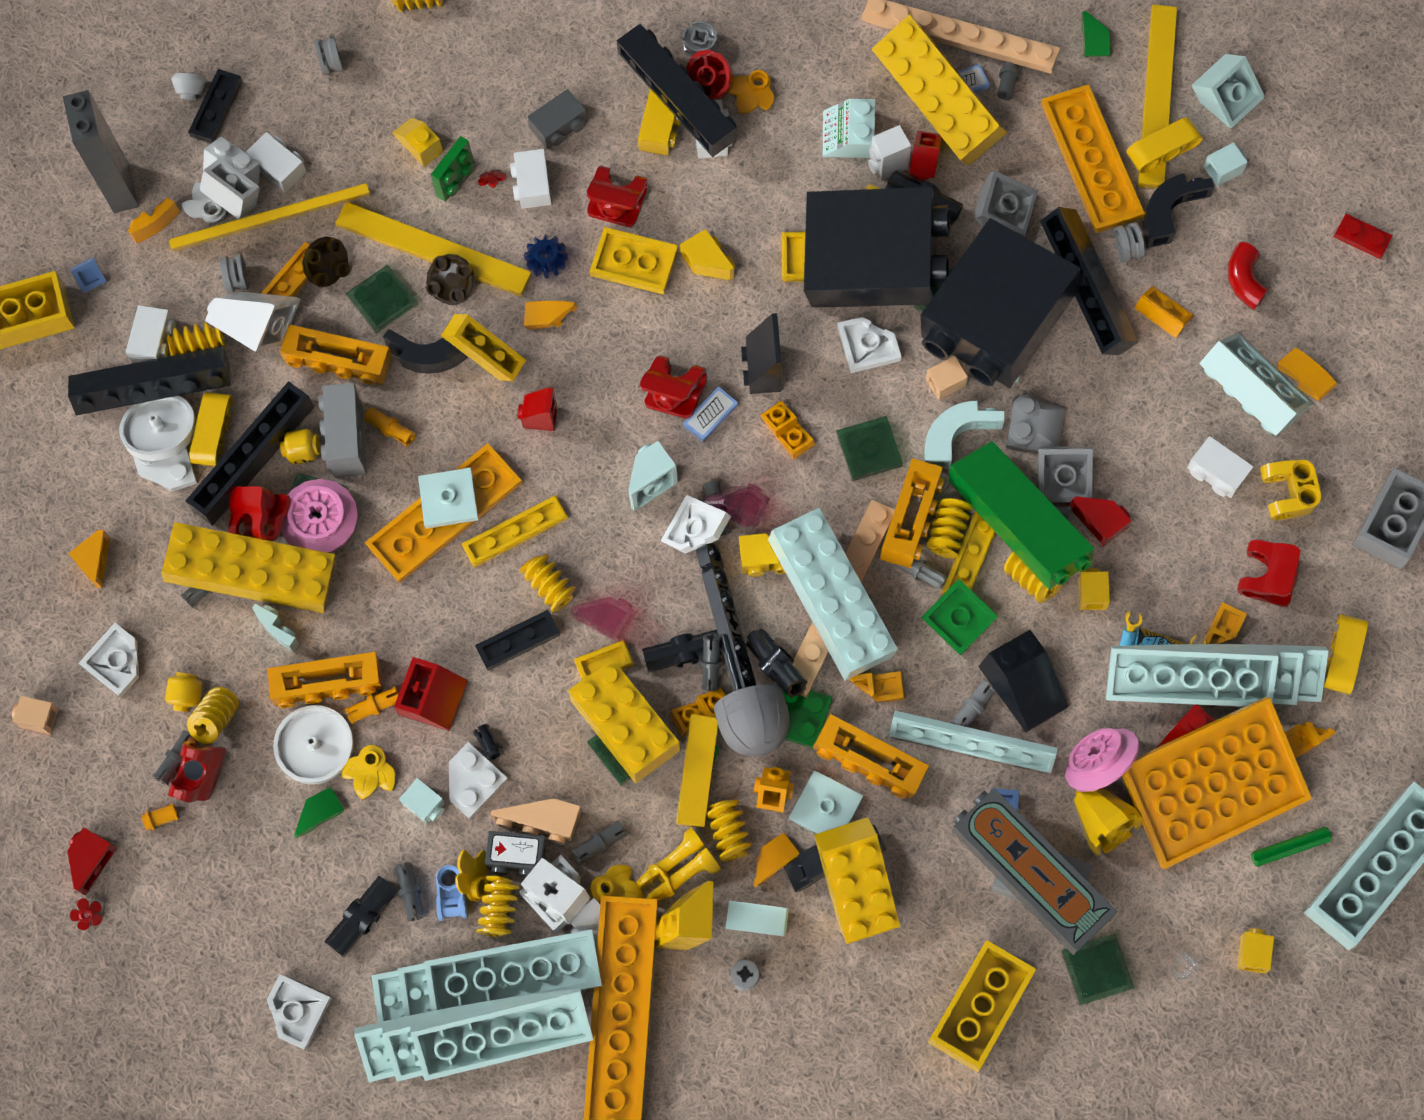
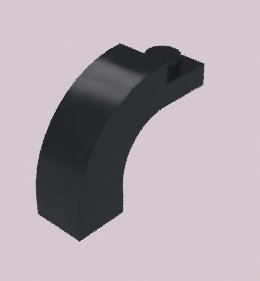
(1157, 219)
(424, 357)
(808, 867)

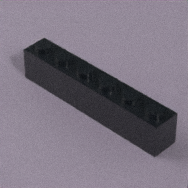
(677, 90)
(1095, 292)
(149, 380)
(250, 452)

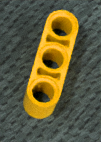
(1164, 145)
(210, 429)
(1346, 654)

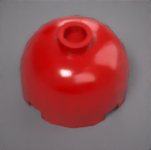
(712, 72)

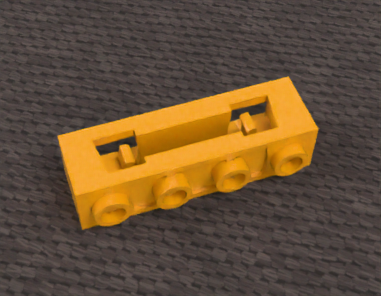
(299, 350)
(901, 550)
(362, 668)
(855, 763)

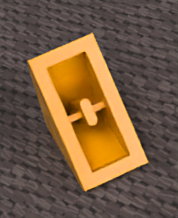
(92, 556)

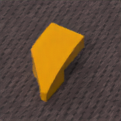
(546, 313)
(1225, 624)
(882, 686)
(1306, 737)
(773, 858)

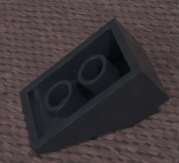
(763, 357)
(1025, 680)

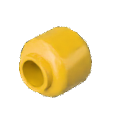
(300, 446)
(183, 691)

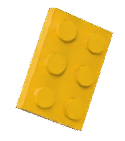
(633, 260)

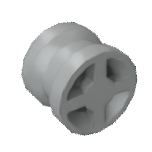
(744, 980)

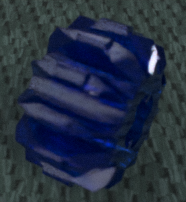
(538, 263)

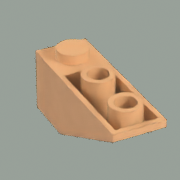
(546, 817)

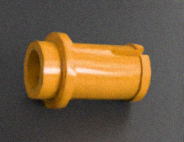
(159, 817)

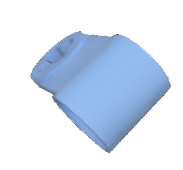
(449, 896)

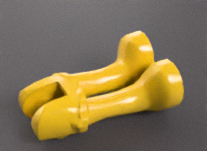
(701, 862)

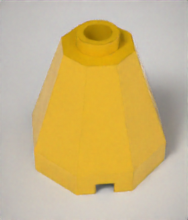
(1106, 816)

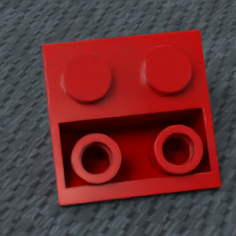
(430, 694)

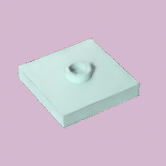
(448, 498)
(825, 804)

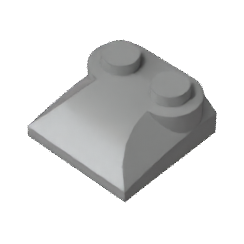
(1005, 202)
(1034, 424)
(1065, 472)

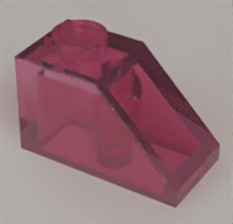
(742, 503)
(606, 616)

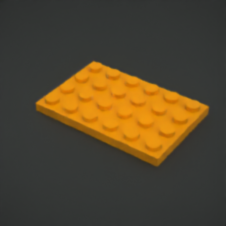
(1215, 782)

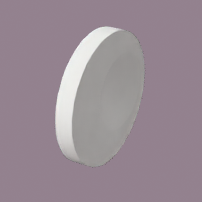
(158, 428)
(313, 744)

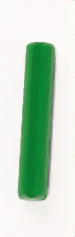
(1291, 846)

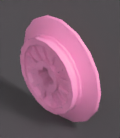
(337, 518)
(1101, 758)

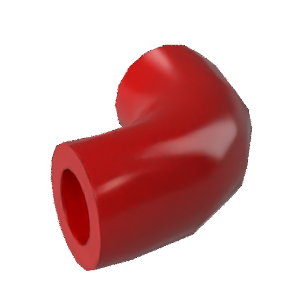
(1241, 275)

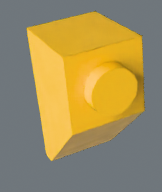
(419, 140)

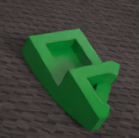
(1095, 37)
(318, 810)

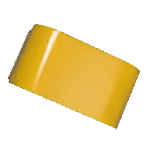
(1297, 487)

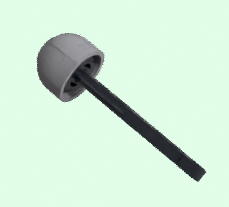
(754, 715)

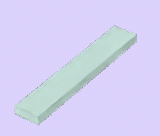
(973, 742)

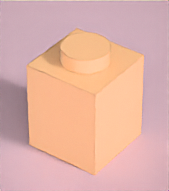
(947, 377)
(34, 714)

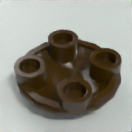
(325, 261)
(450, 279)

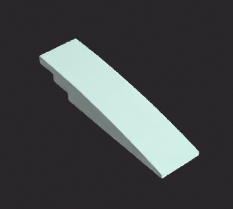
(1216, 673)
(489, 975)
(472, 1035)

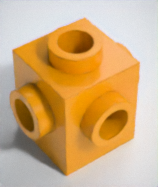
(773, 789)

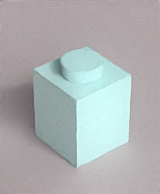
(1225, 164)
(423, 802)

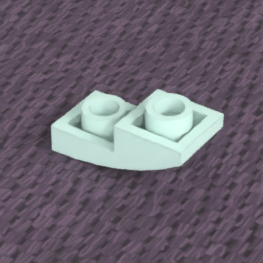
(269, 618)
(757, 918)

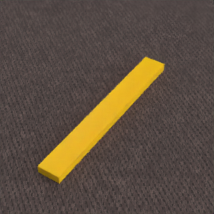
(1158, 82)
(269, 217)
(429, 246)

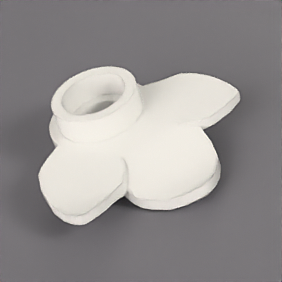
(201, 206)

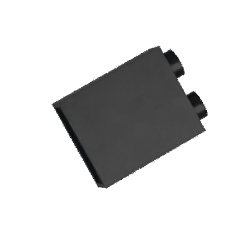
(874, 247)
(998, 304)

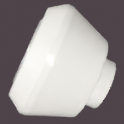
(188, 85)

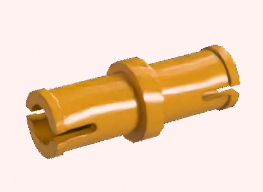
(389, 426)
(372, 705)

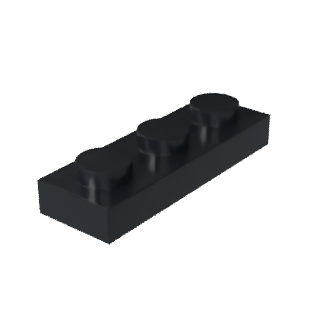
(215, 106)
(517, 640)

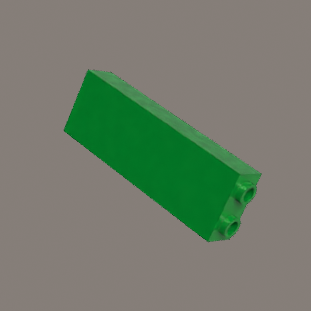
(1021, 515)

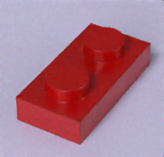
(1363, 236)

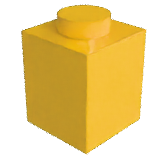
(1093, 590)
(1255, 951)

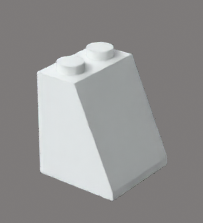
(253, 318)

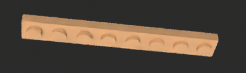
(966, 35)
(860, 555)

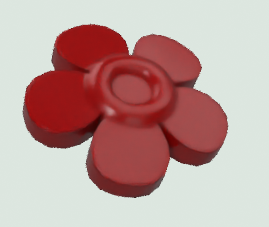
(491, 178)
(86, 913)

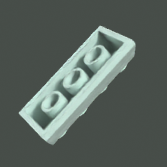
(1255, 383)

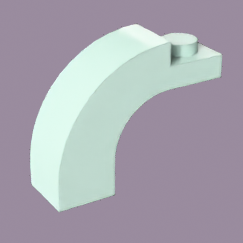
(954, 422)

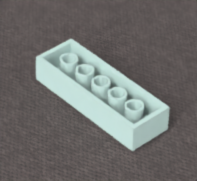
(832, 594)
(1373, 872)

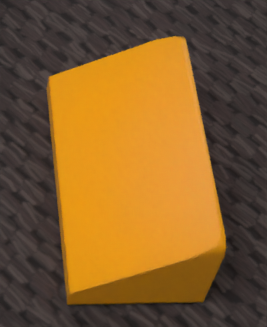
(1163, 311)

